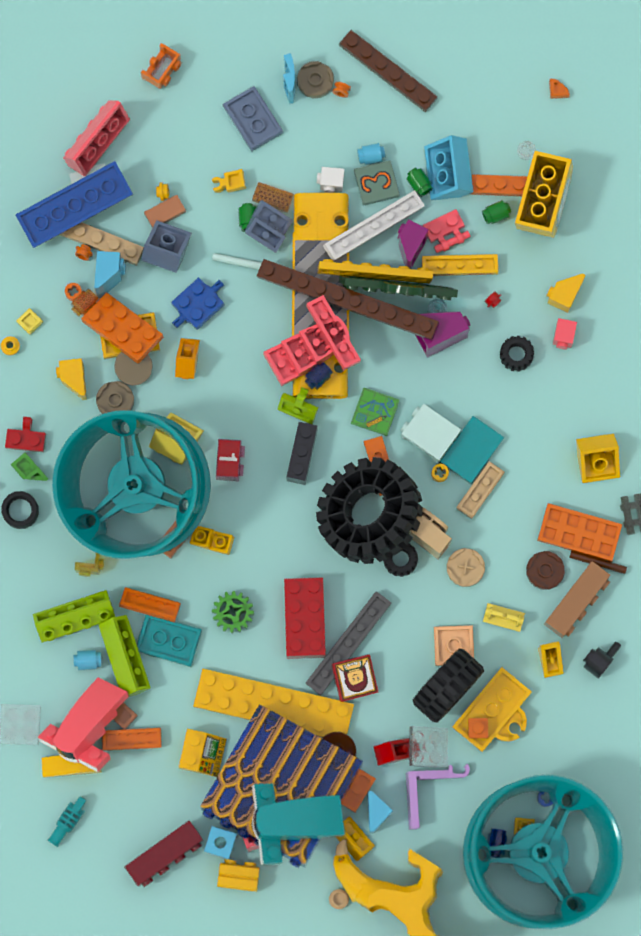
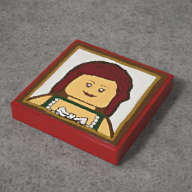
(354, 677)

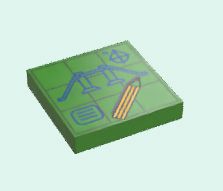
(375, 411)

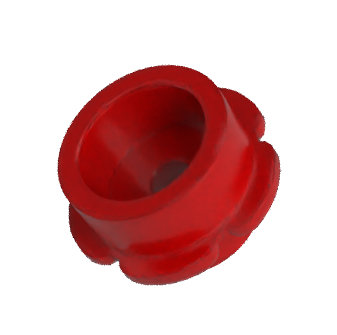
(493, 300)

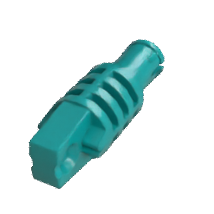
(67, 821)

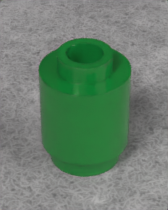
(419, 181)
(496, 212)
(245, 213)

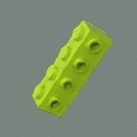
(73, 616)
(124, 655)

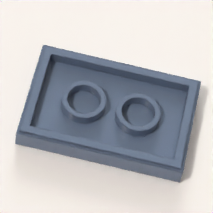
(252, 118)

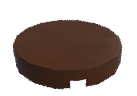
(545, 570)

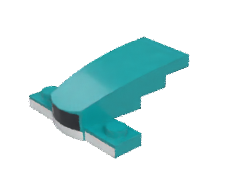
(292, 820)

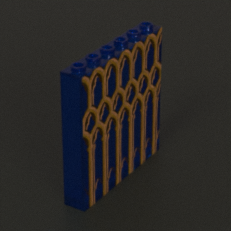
(291, 759)

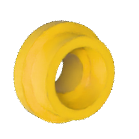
(162, 191)
(10, 351)

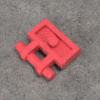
(444, 226)

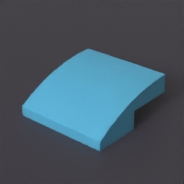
(289, 78)

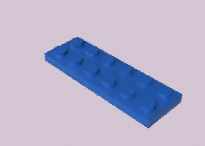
(74, 204)

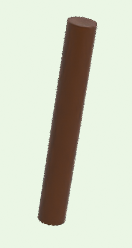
(601, 563)

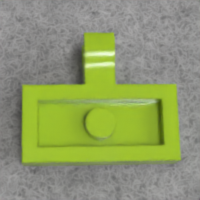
(298, 407)

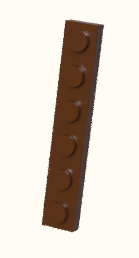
(388, 71)

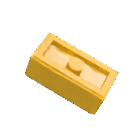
(357, 842)

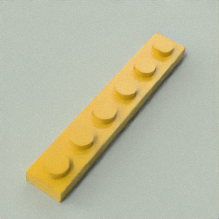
(382, 271)

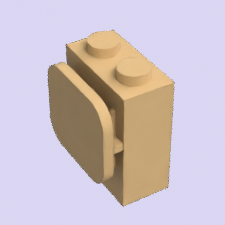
(431, 534)

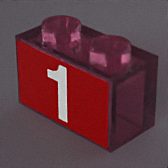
(229, 460)

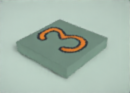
(376, 182)

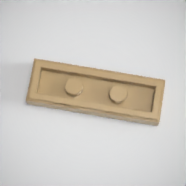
(480, 490)

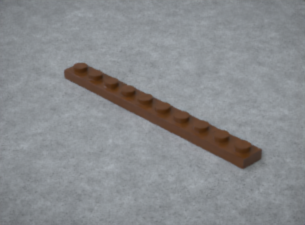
(348, 299)

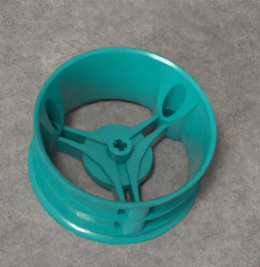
(130, 468)
(555, 849)

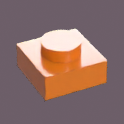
(477, 728)

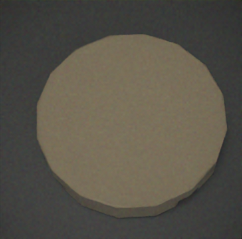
(315, 79)
(132, 372)
(114, 397)

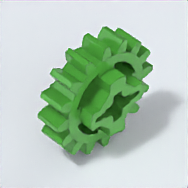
(223, 615)

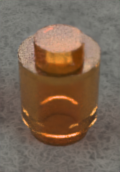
(84, 302)

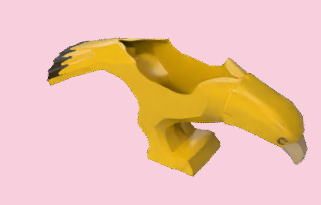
(406, 903)

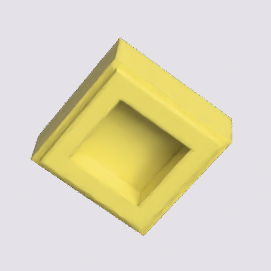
(29, 321)

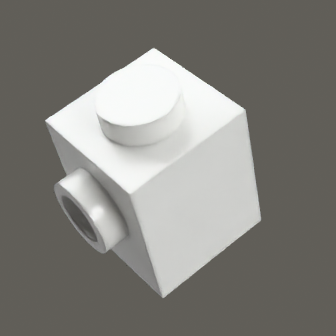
(331, 179)

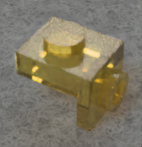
(87, 569)

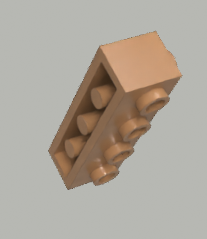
(577, 599)

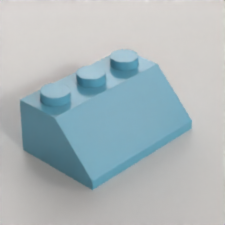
(448, 168)

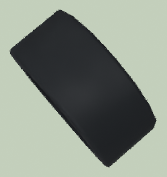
(20, 524)

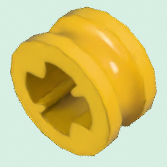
(443, 468)

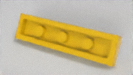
(461, 264)

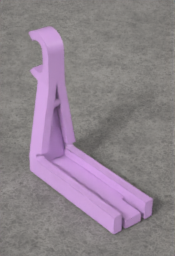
(411, 784)

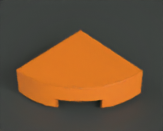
(558, 90)

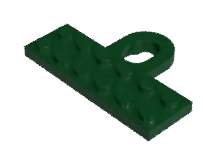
(393, 287)

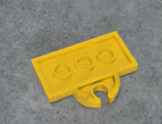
(501, 705)

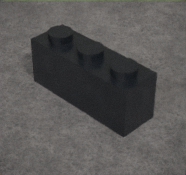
(302, 453)

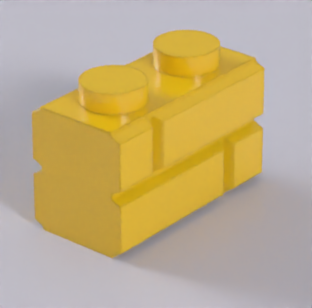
(238, 876)

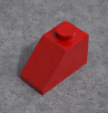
(392, 751)

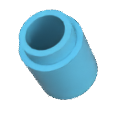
(371, 154)
(87, 660)

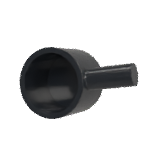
(598, 660)

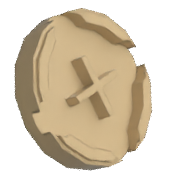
(465, 567)

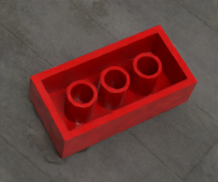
(304, 618)

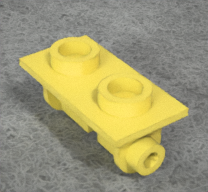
(503, 617)

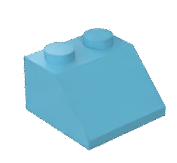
(108, 271)

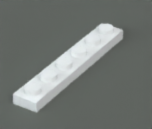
(373, 225)

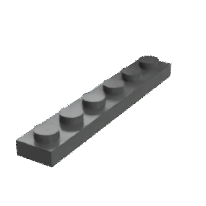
(348, 641)

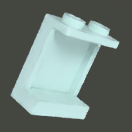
(430, 432)

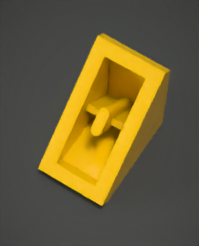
(551, 659)

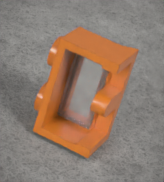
(162, 67)

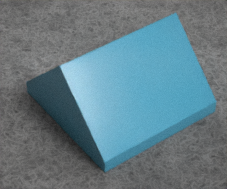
(377, 811)

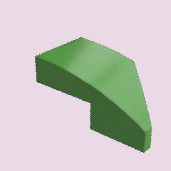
(28, 469)

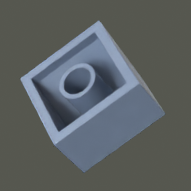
(166, 246)

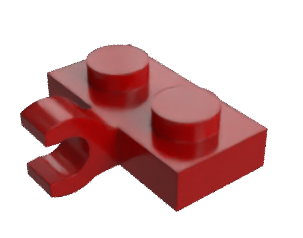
(25, 438)

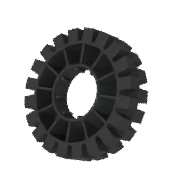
(388, 530)

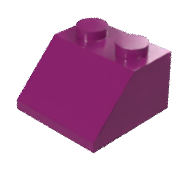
(411, 241)

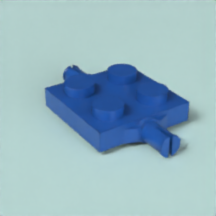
(197, 303)

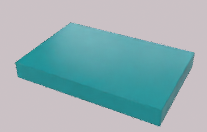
(472, 449)
(169, 640)

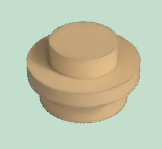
(338, 899)

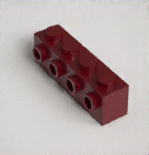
(164, 853)

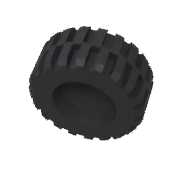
(448, 685)

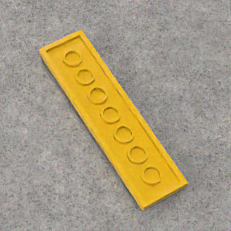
(242, 697)

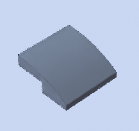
(268, 226)

